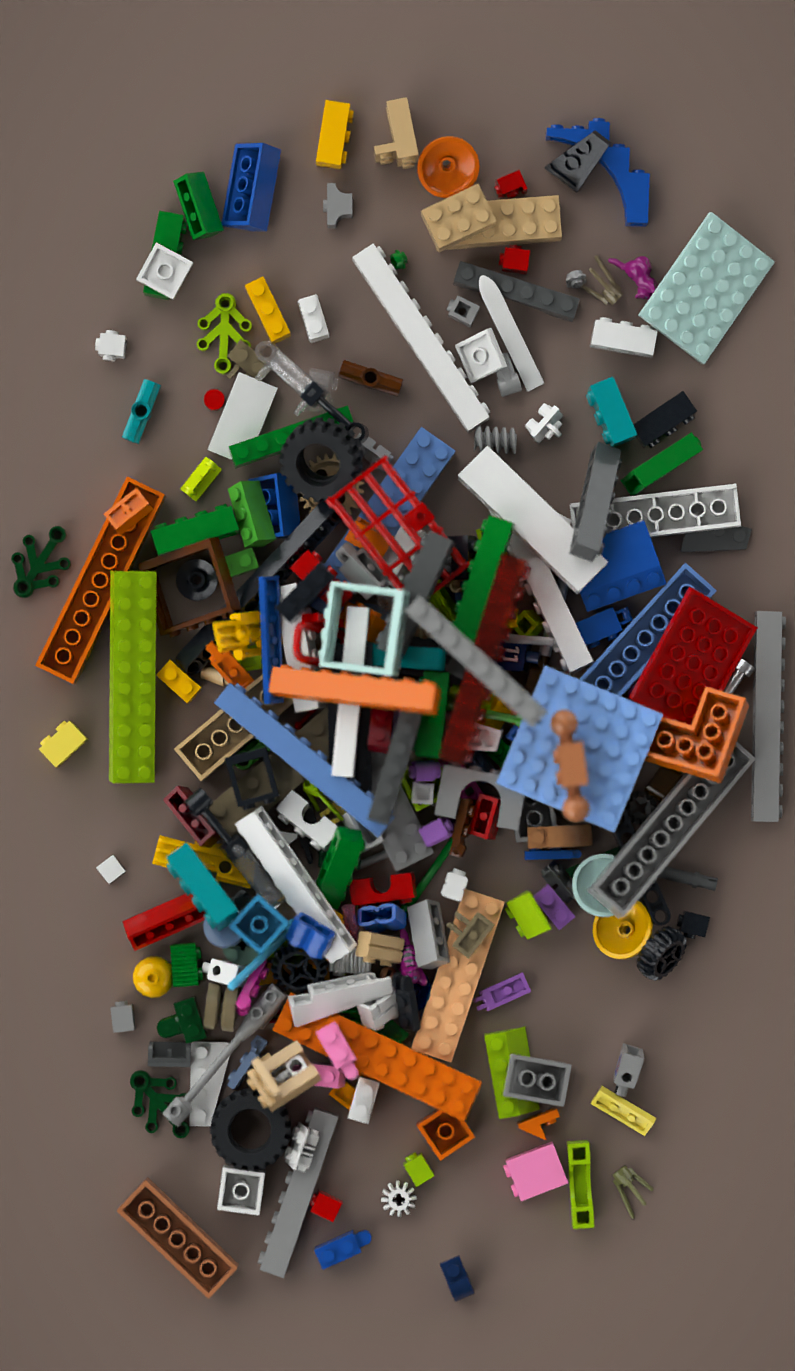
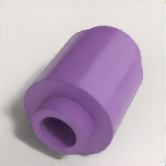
(424, 770)

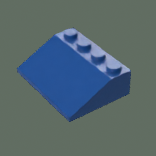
(630, 567)

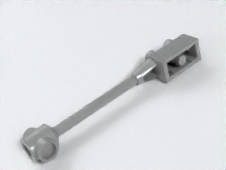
(257, 1018)

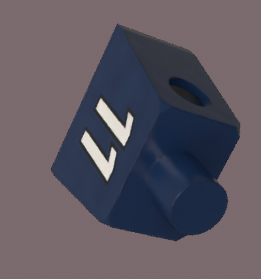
(518, 657)

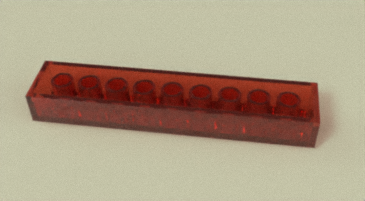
(490, 639)

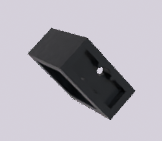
(247, 756)

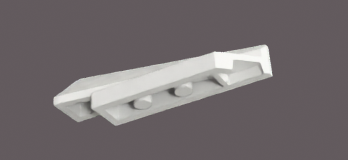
(336, 996)

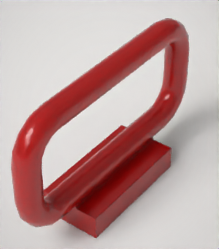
(312, 622)

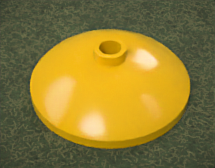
(611, 934)

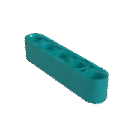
(415, 658)

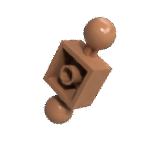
(571, 765)

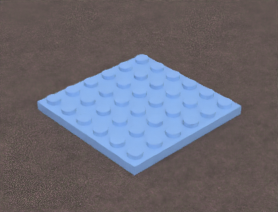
(614, 744)

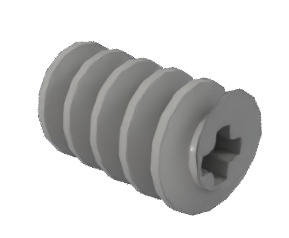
(495, 439)

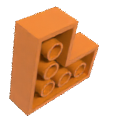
(708, 743)

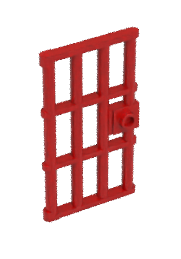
(411, 522)

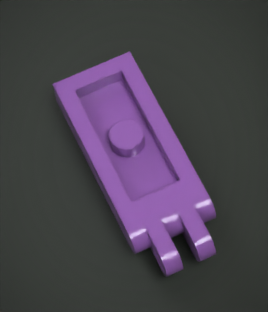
(503, 992)

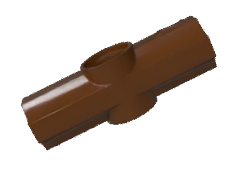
(384, 383)

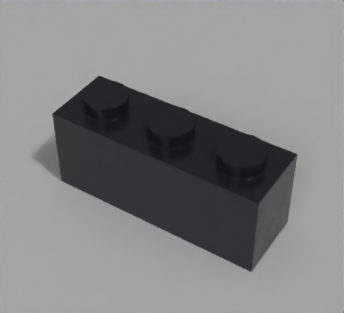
(664, 420)
(305, 593)

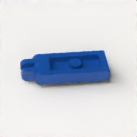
(553, 853)

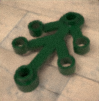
(38, 564)
(157, 1100)

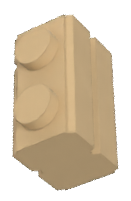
(379, 947)

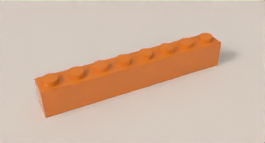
(355, 690)

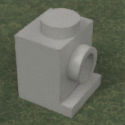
(471, 311)

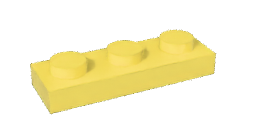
(623, 1110)

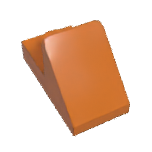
(533, 1124)

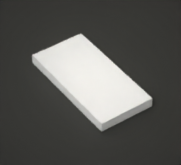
(242, 414)

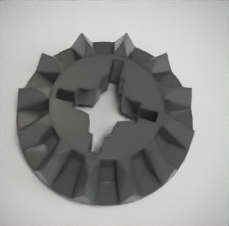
(641, 797)

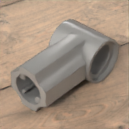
(508, 380)

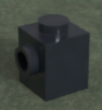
(693, 924)

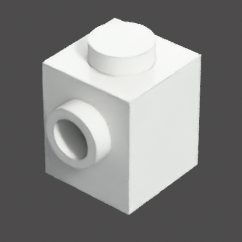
(111, 345)

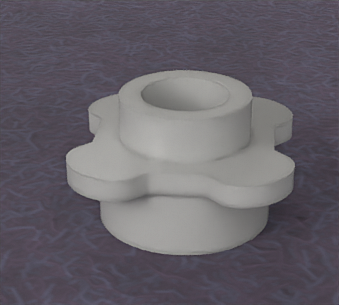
(575, 279)

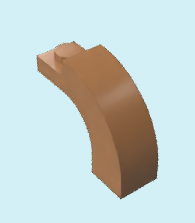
(560, 836)

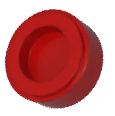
(214, 399)

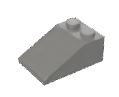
(537, 1079)

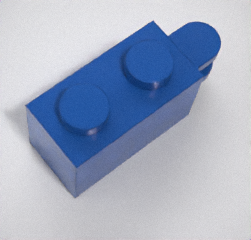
(602, 626)
(341, 1247)

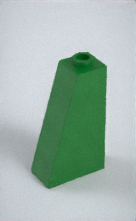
(661, 464)

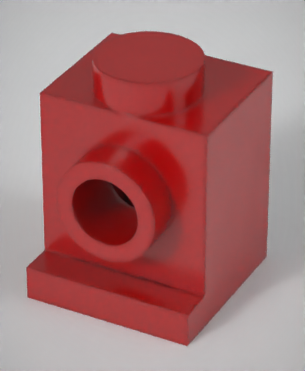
(510, 185)

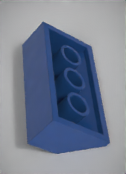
(251, 186)

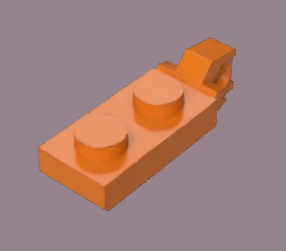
(228, 666)

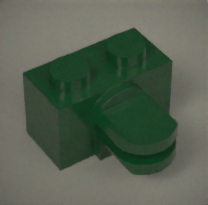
(185, 1021)

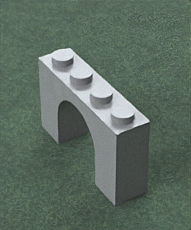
(456, 778)

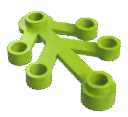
(223, 329)

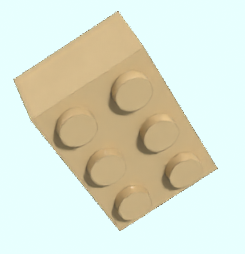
(458, 218)

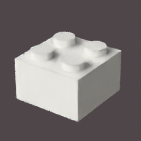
(241, 1190)

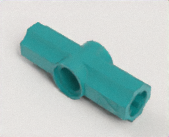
(146, 398)

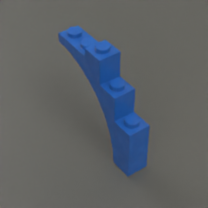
(632, 186)

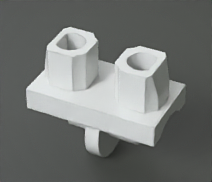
(547, 426)

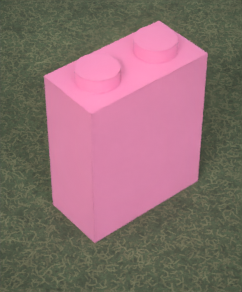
(535, 1171)

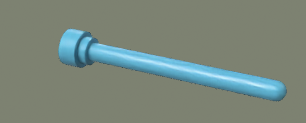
(259, 959)

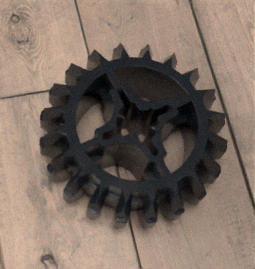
(661, 953)
(303, 974)

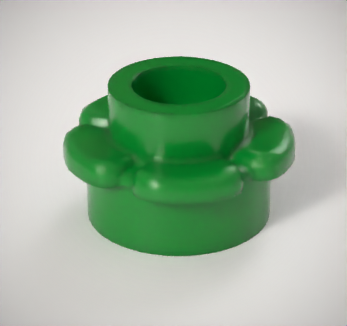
(398, 260)

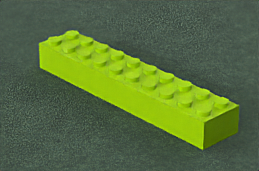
(132, 676)

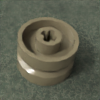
(220, 1007)

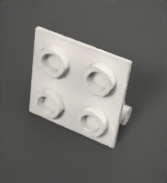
(300, 1136)

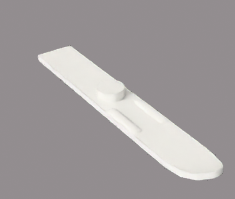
(509, 333)

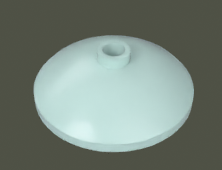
(584, 877)

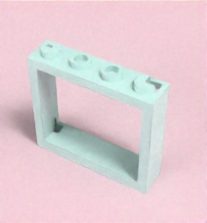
(396, 634)

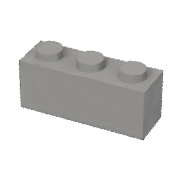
(428, 934)

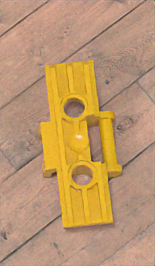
(236, 634)
(209, 857)

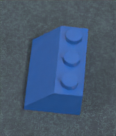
(281, 503)

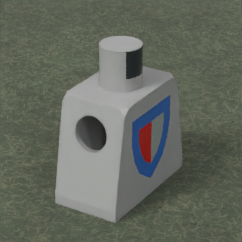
(630, 1062)

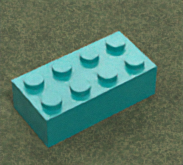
(205, 890)

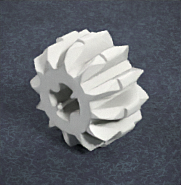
(393, 1203)

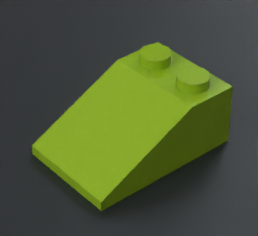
(527, 914)

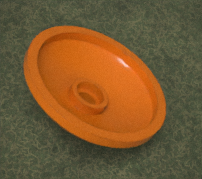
(454, 177)

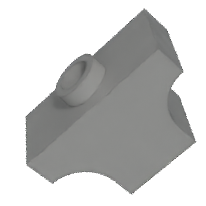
(337, 205)

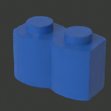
(381, 918)
(310, 936)

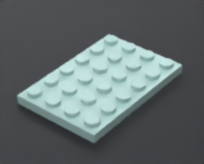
(706, 288)

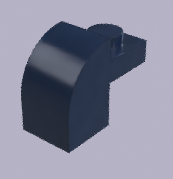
(457, 1278)

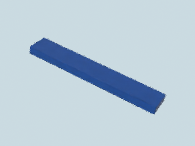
(270, 633)

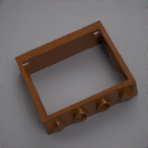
(162, 613)

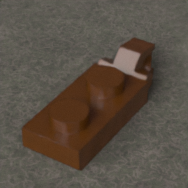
(462, 828)

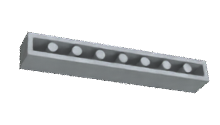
(476, 661)
(296, 1198)

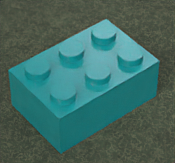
(611, 412)

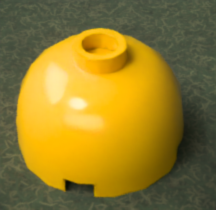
(153, 976)

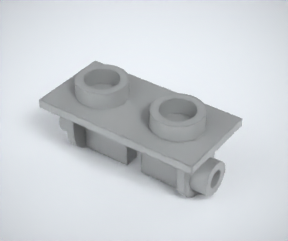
(374, 455)

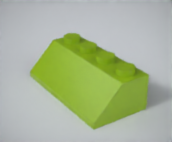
(499, 1047)

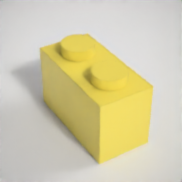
(63, 743)

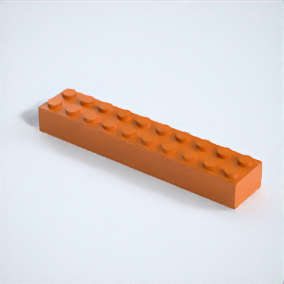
(89, 599)
(391, 1063)

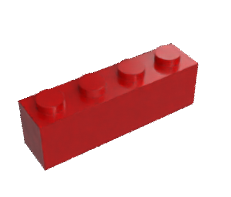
(162, 921)

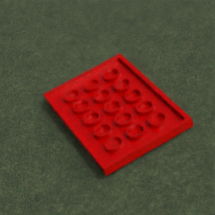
(693, 653)

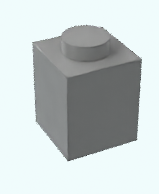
(123, 1017)

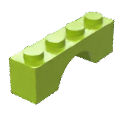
(580, 1184)

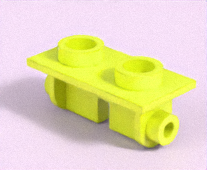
(201, 479)

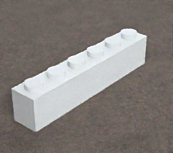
(307, 647)

